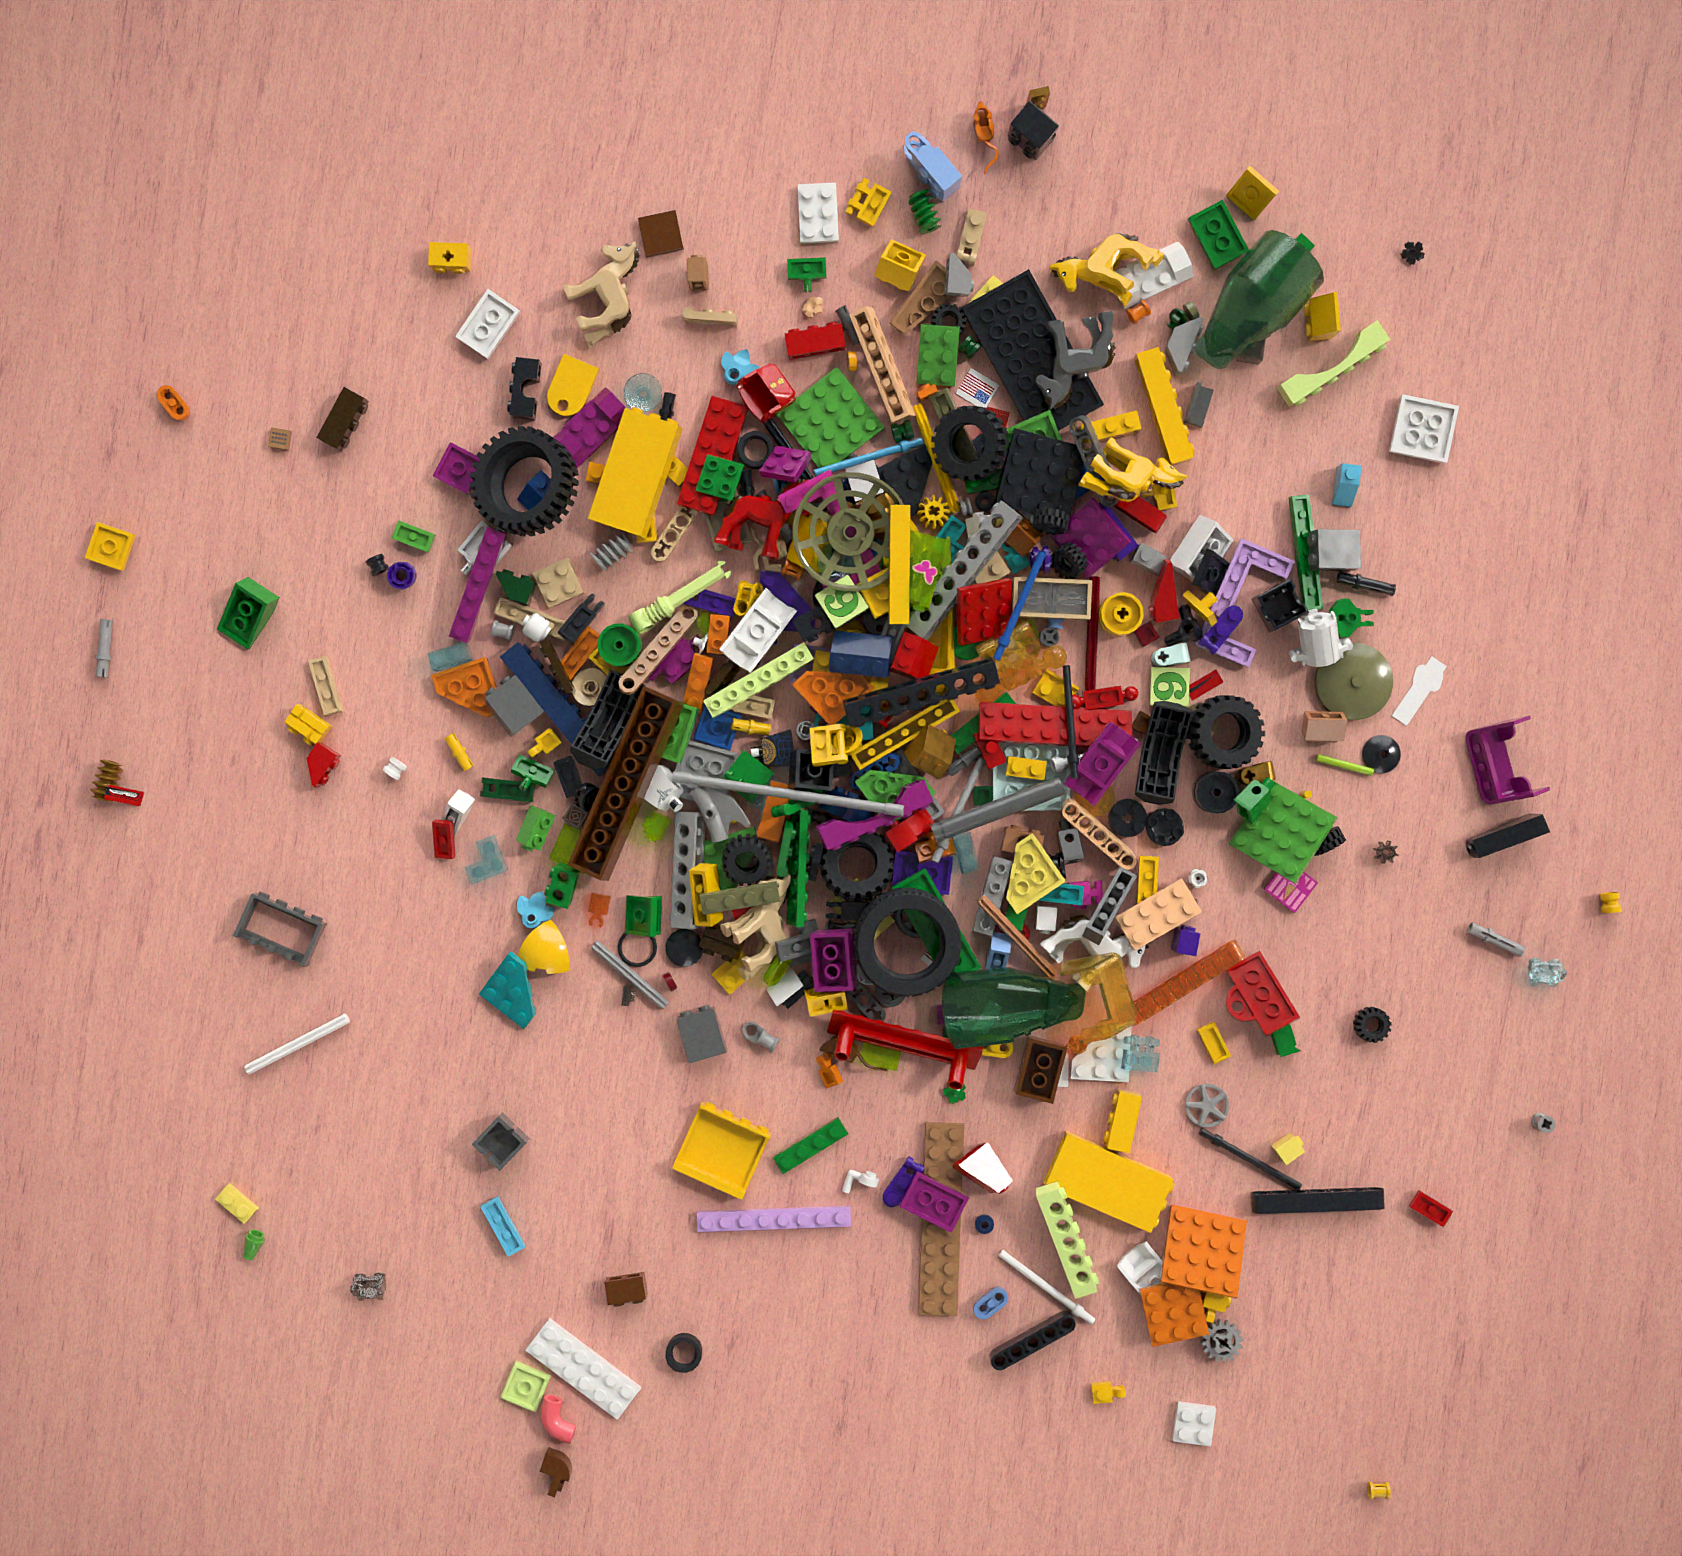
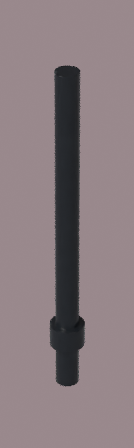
(1072, 758)
(1217, 1141)

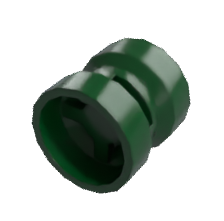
(902, 431)

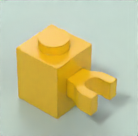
(1214, 1303)

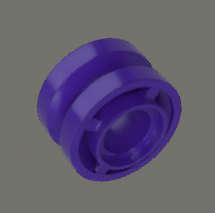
(1046, 564)
(410, 572)

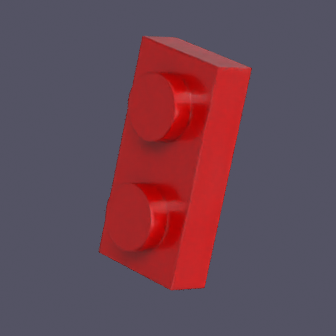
(443, 839)
(1430, 1208)

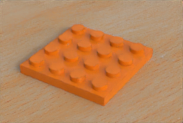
(1203, 1251)

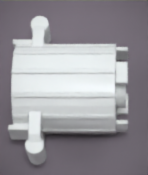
(1319, 640)

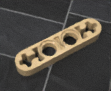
(673, 527)

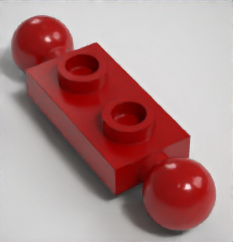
(1104, 697)

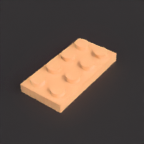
(1158, 914)

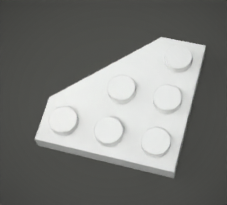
(1102, 1060)

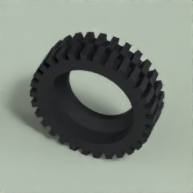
(496, 464)

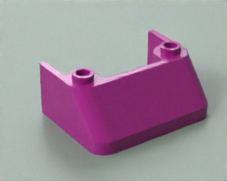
(1493, 766)

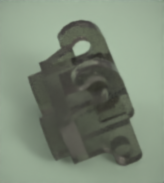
(368, 1287)

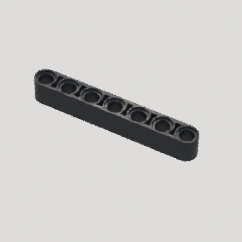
(1317, 1200)

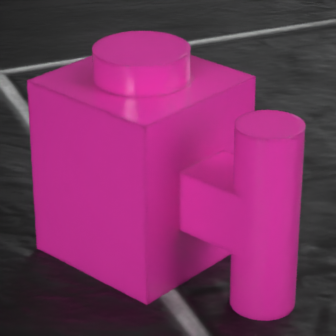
(1096, 892)

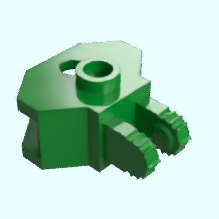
(1349, 617)

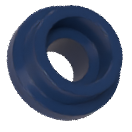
(984, 1218)

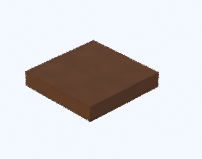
(660, 233)

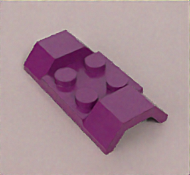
(591, 426)
(1103, 762)

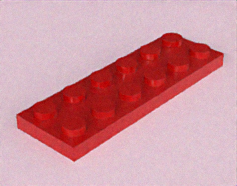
(716, 438)

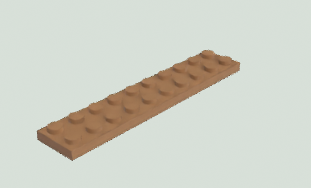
(938, 1246)

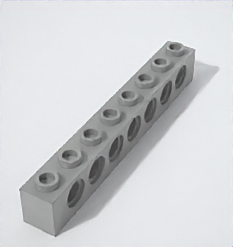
(973, 567)

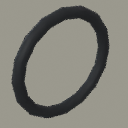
(632, 963)

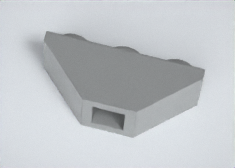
(1182, 343)

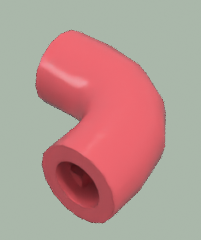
(553, 1422)

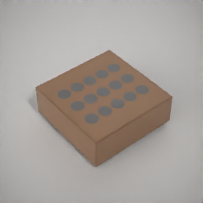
(279, 438)

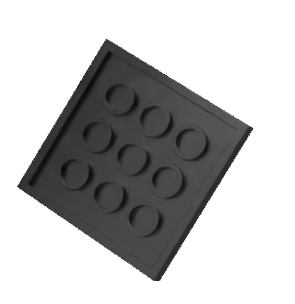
(1039, 473)

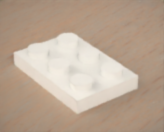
(818, 213)
(488, 324)

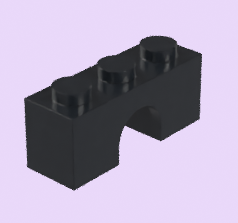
(524, 371)

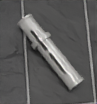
(103, 656)
(1495, 939)

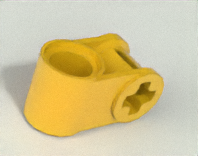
(746, 597)

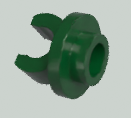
(1177, 318)

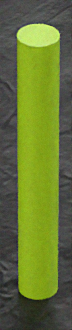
(1345, 765)

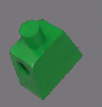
(1254, 799)

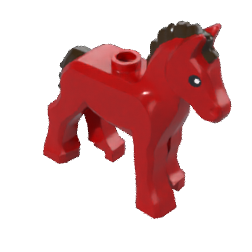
(761, 511)

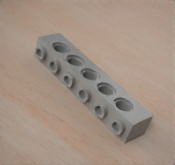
(681, 859)

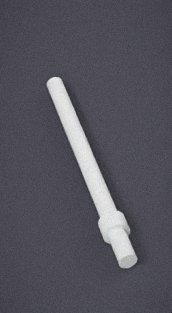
(1076, 1309)

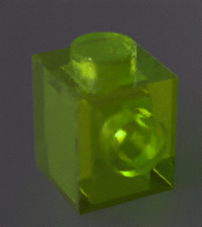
(656, 826)

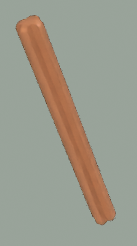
(1014, 934)

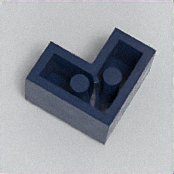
(846, 813)

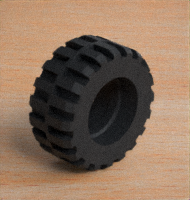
(946, 443)
(1248, 739)
(863, 889)

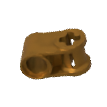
(1257, 772)

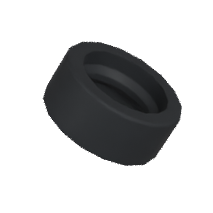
(741, 447)
(683, 1337)

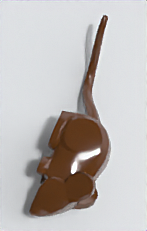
(829, 1047)

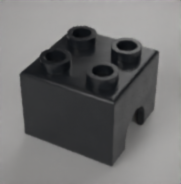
(1032, 131)
(1279, 605)

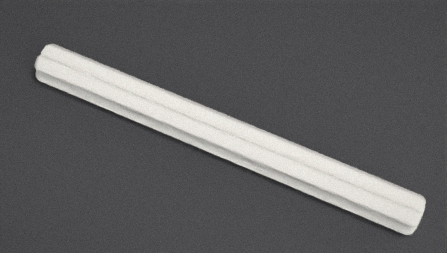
(297, 1044)

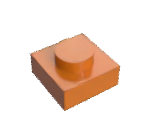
(926, 391)

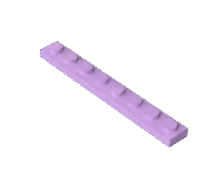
(773, 1218)

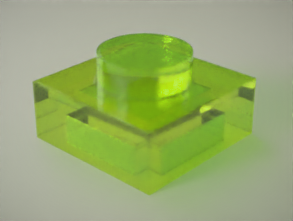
(703, 622)

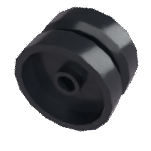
(1224, 785)

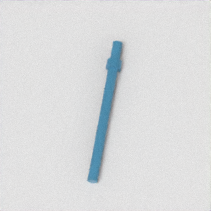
(903, 446)

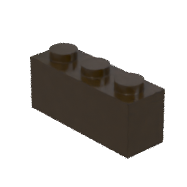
(343, 419)

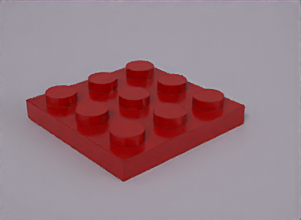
(983, 610)

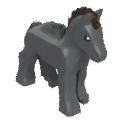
(1076, 361)

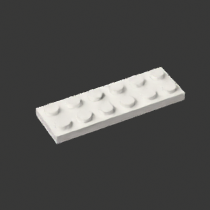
(583, 1368)

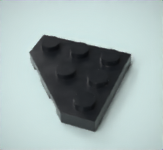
(908, 476)

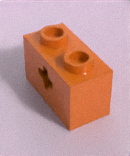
(718, 633)

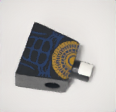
(775, 749)

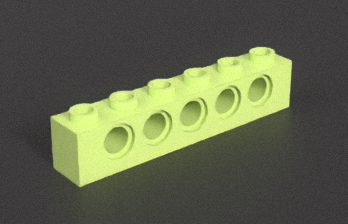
(758, 680)
(1080, 1284)

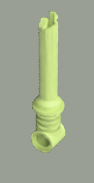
(664, 606)

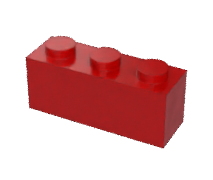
(815, 341)

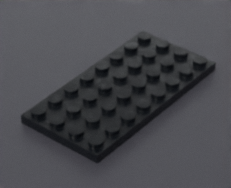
(1018, 344)

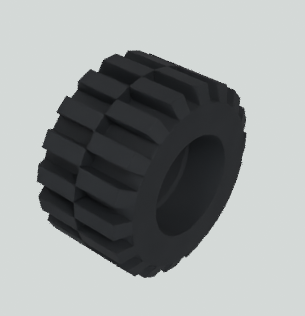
(746, 875)

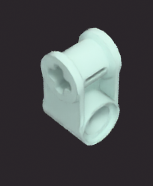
(1174, 655)

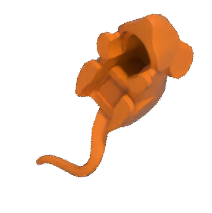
(985, 129)

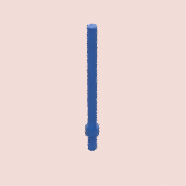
(1004, 640)

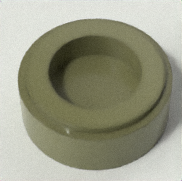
(1191, 310)

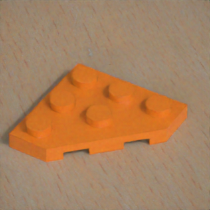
(467, 685)
(828, 689)

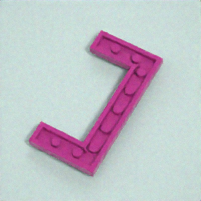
(792, 498)

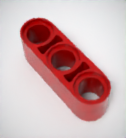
(1142, 513)

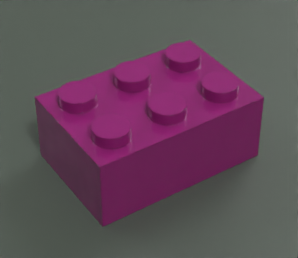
(833, 960)

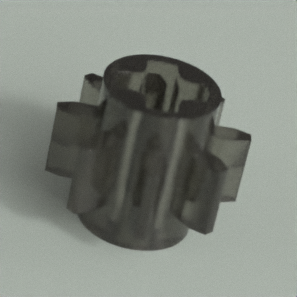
(1379, 851)

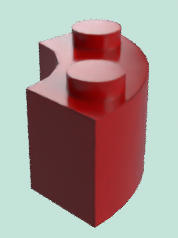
(910, 829)

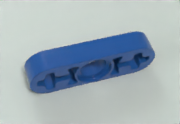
(884, 759)

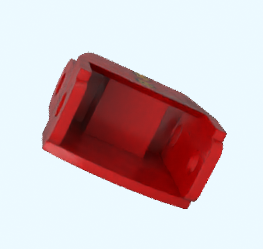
(766, 392)

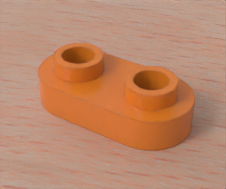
(174, 403)

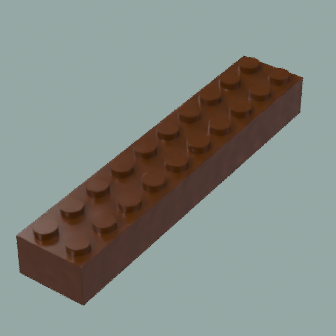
(625, 784)

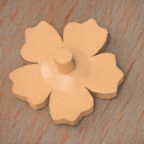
(813, 307)

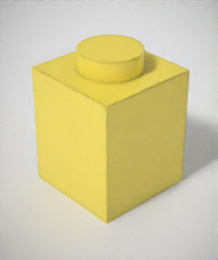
(1288, 1148)

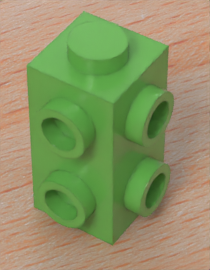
(535, 828)

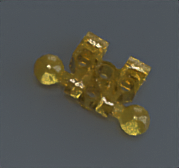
(1022, 634)

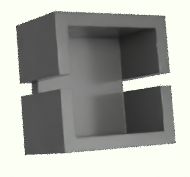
(501, 1140)

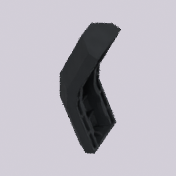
(605, 723)
(1162, 752)

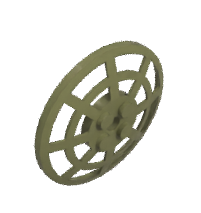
(836, 530)

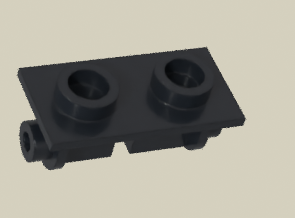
(807, 982)

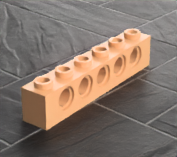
(882, 364)

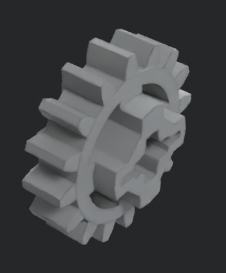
(1216, 1346)

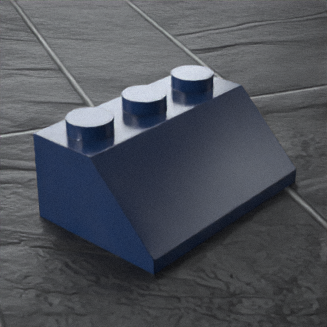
(861, 654)

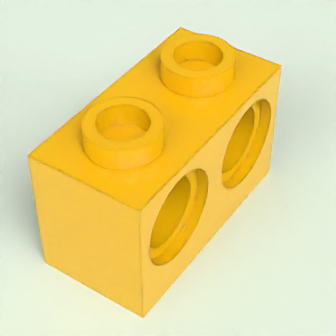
(824, 1002)

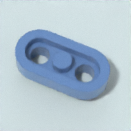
(991, 1303)

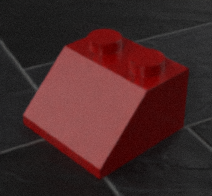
(914, 657)

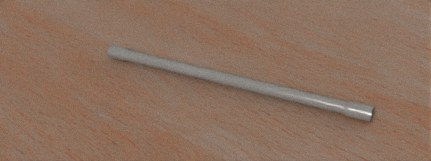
(886, 808)

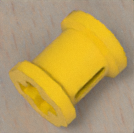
(1378, 1490)

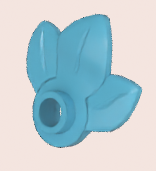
(737, 364)
(534, 906)

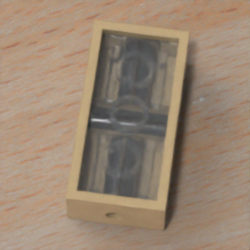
(1054, 598)

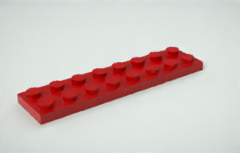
(1045, 724)

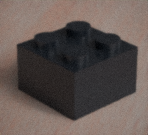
(806, 777)

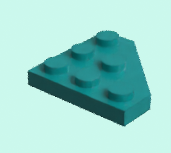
(511, 990)

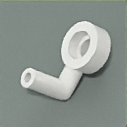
(867, 1178)

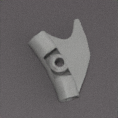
(718, 811)

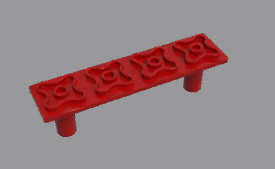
(895, 1037)

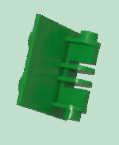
(719, 477)
(748, 770)

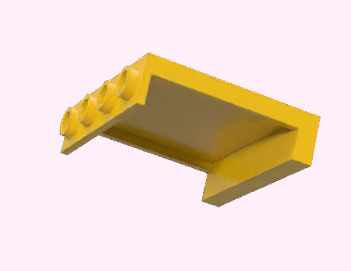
(722, 1150)

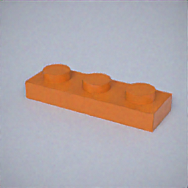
(580, 652)
(698, 680)

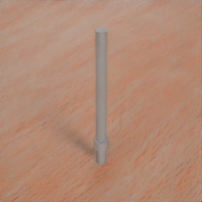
(943, 845)

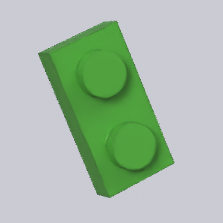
(413, 536)

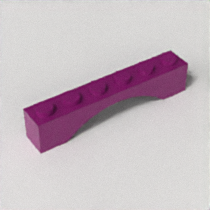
(477, 584)
(835, 832)

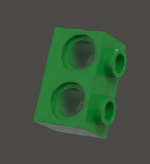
(567, 886)

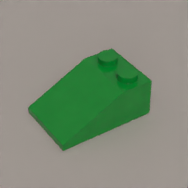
(247, 612)

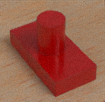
(991, 752)

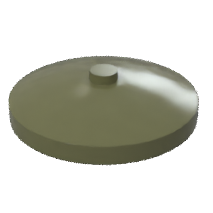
(1355, 684)

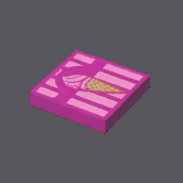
(1288, 893)

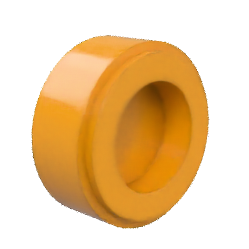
(851, 361)

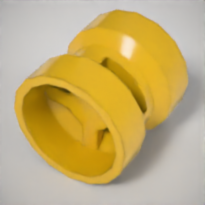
(1610, 902)

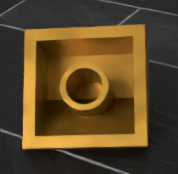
(931, 751)

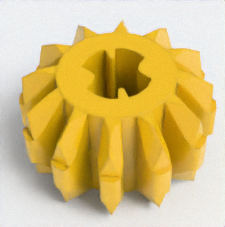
(932, 518)

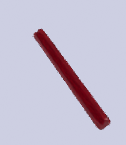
(1092, 636)

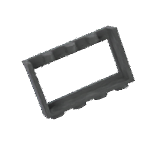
(272, 946)

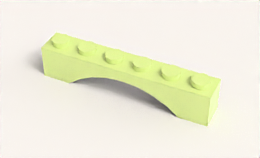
(1299, 386)

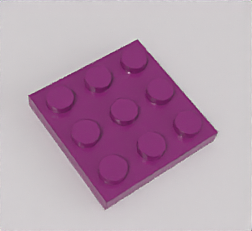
(1095, 534)

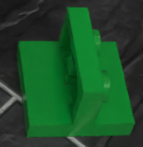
(643, 915)

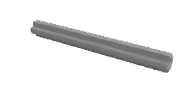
(629, 974)

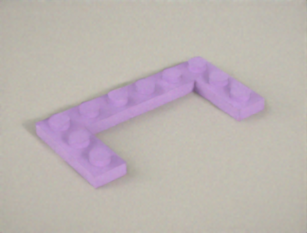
(1243, 557)

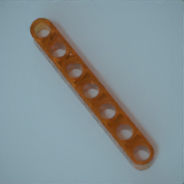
(1188, 980)

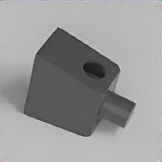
(1070, 851)

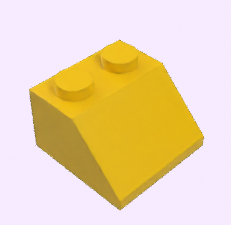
(899, 265)
(1322, 317)

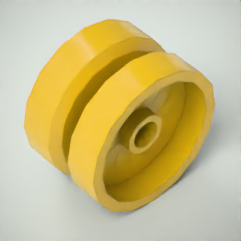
(1131, 610)

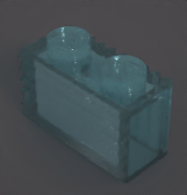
(450, 656)
(965, 852)

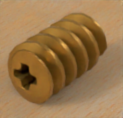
(107, 777)

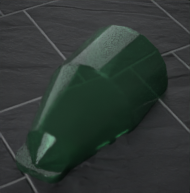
(1259, 297)
(1005, 1004)

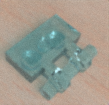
(1140, 1060)

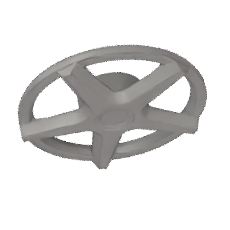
(1207, 1105)

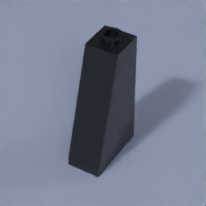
(1507, 835)

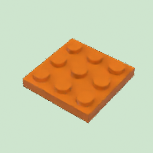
(1173, 1313)

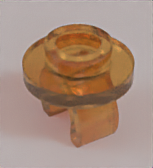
(1074, 1045)

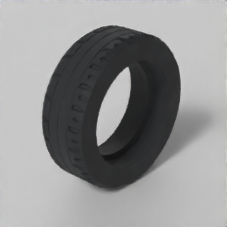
(915, 983)

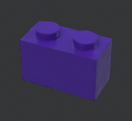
(1185, 940)

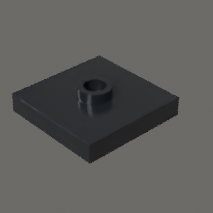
(1210, 572)

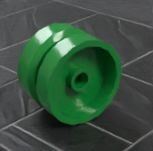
(610, 638)

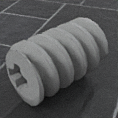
(612, 551)

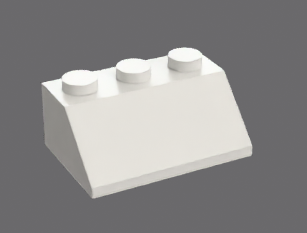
(1202, 536)

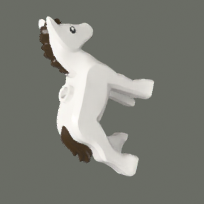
(1074, 930)

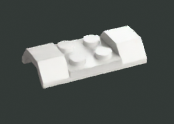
(1170, 272)
(757, 631)
(1141, 1266)

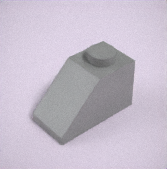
(957, 278)
(1148, 559)

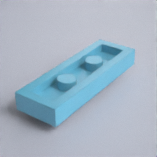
(503, 1226)

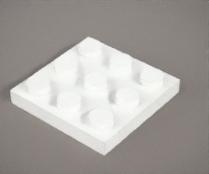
(1423, 429)

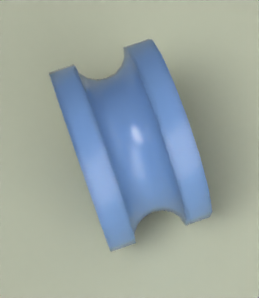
(1054, 623)

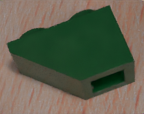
(516, 588)

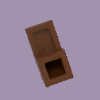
(556, 1465)

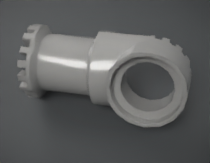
(761, 1037)

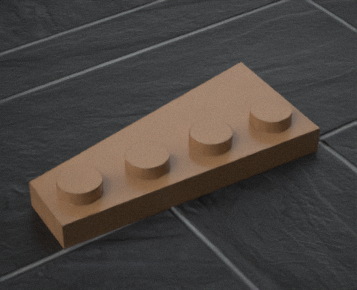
(923, 299)

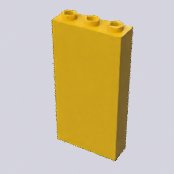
(635, 472)
(1110, 1181)

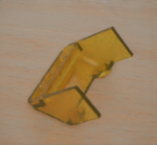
(1115, 990)

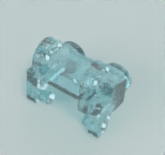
(1546, 972)

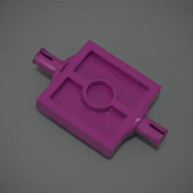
(677, 662)

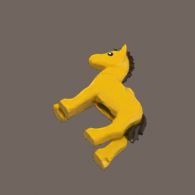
(1103, 263)
(1135, 475)

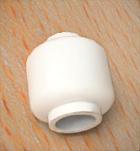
(535, 627)

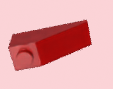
(1164, 598)

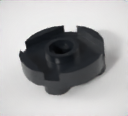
(1119, 825)

